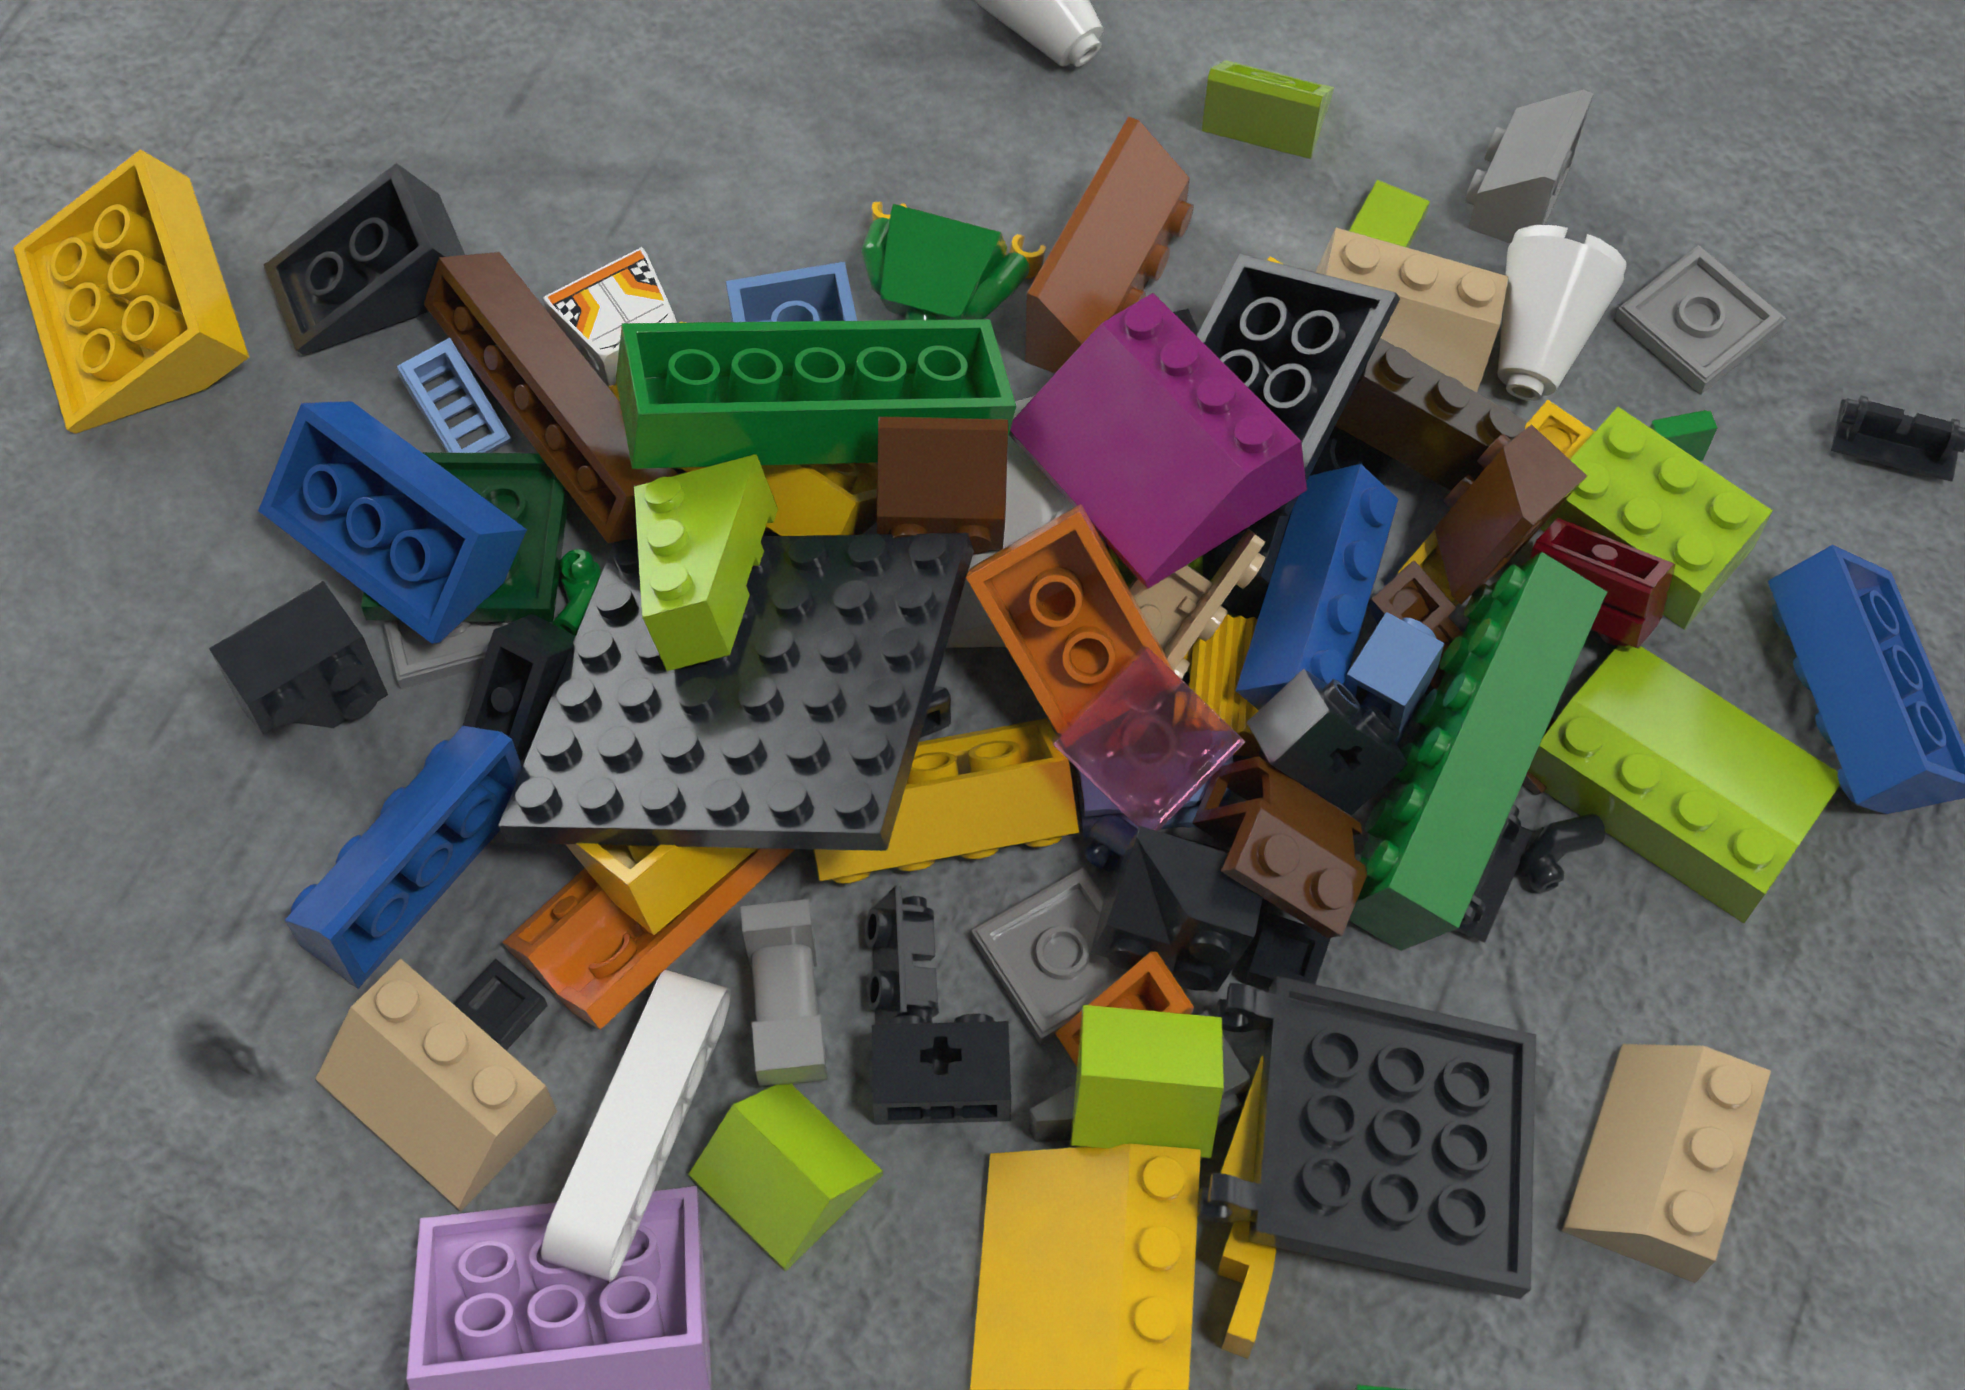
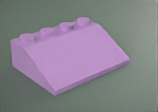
(510, 1321)

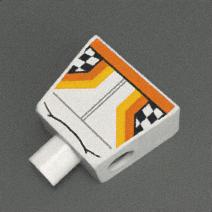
(599, 303)

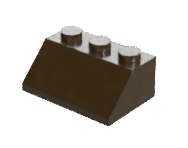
(1424, 417)

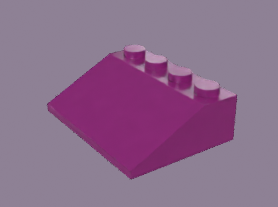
(1159, 442)

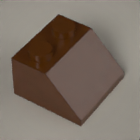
(943, 478)
(1502, 508)

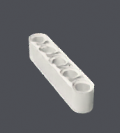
(636, 1126)

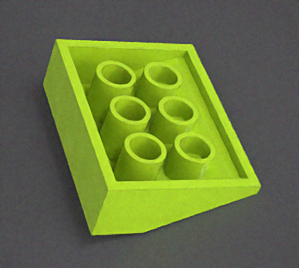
(1684, 778)

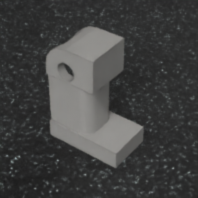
(787, 1024)

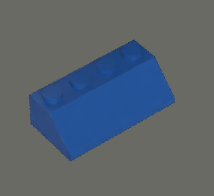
(389, 518)
(1320, 583)
(1870, 682)
(408, 854)

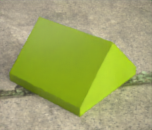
(1265, 108)
(1147, 1079)
(782, 1171)

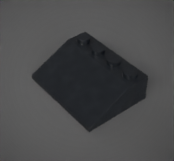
(1297, 343)

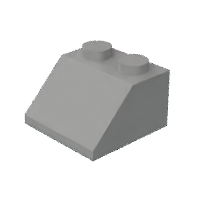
(1527, 165)

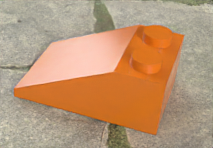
(1063, 612)

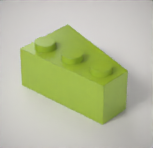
(696, 556)

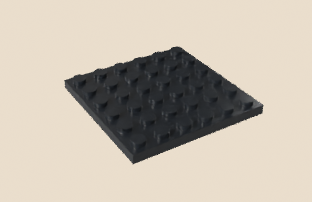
(765, 748)

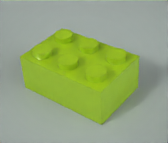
(1665, 505)

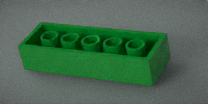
(798, 387)
(1472, 750)

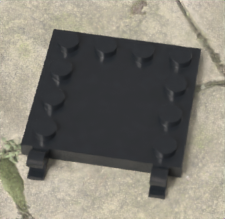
(1387, 1137)

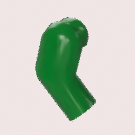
(579, 581)

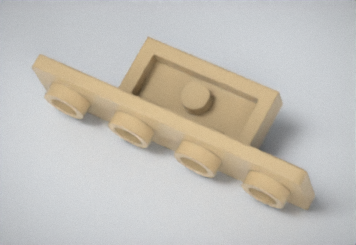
(1190, 604)

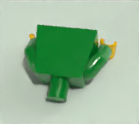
(941, 265)

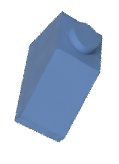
(1395, 669)

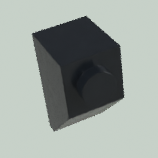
(519, 679)

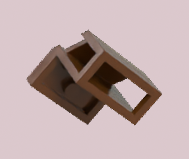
(1285, 844)

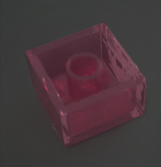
(1147, 741)

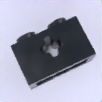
(1328, 741)
(977, 1076)

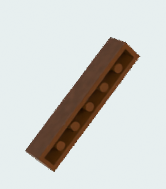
(541, 385)

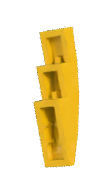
(1245, 1260)

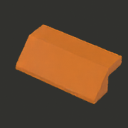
(602, 957)

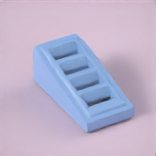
(429, 366)

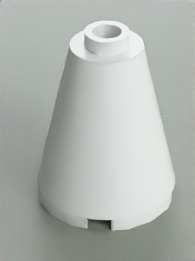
(1059, 28)
(1552, 305)

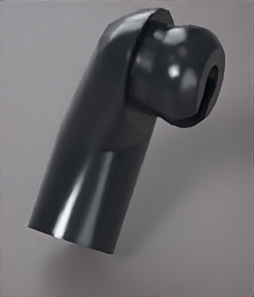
(1554, 842)

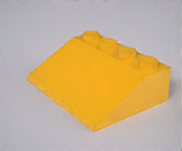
(129, 296)
(1087, 1269)

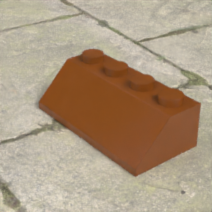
(1107, 246)

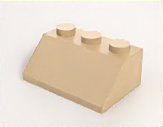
(1444, 309)
(433, 1085)
(1667, 1155)

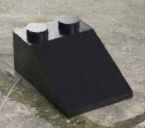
(363, 262)

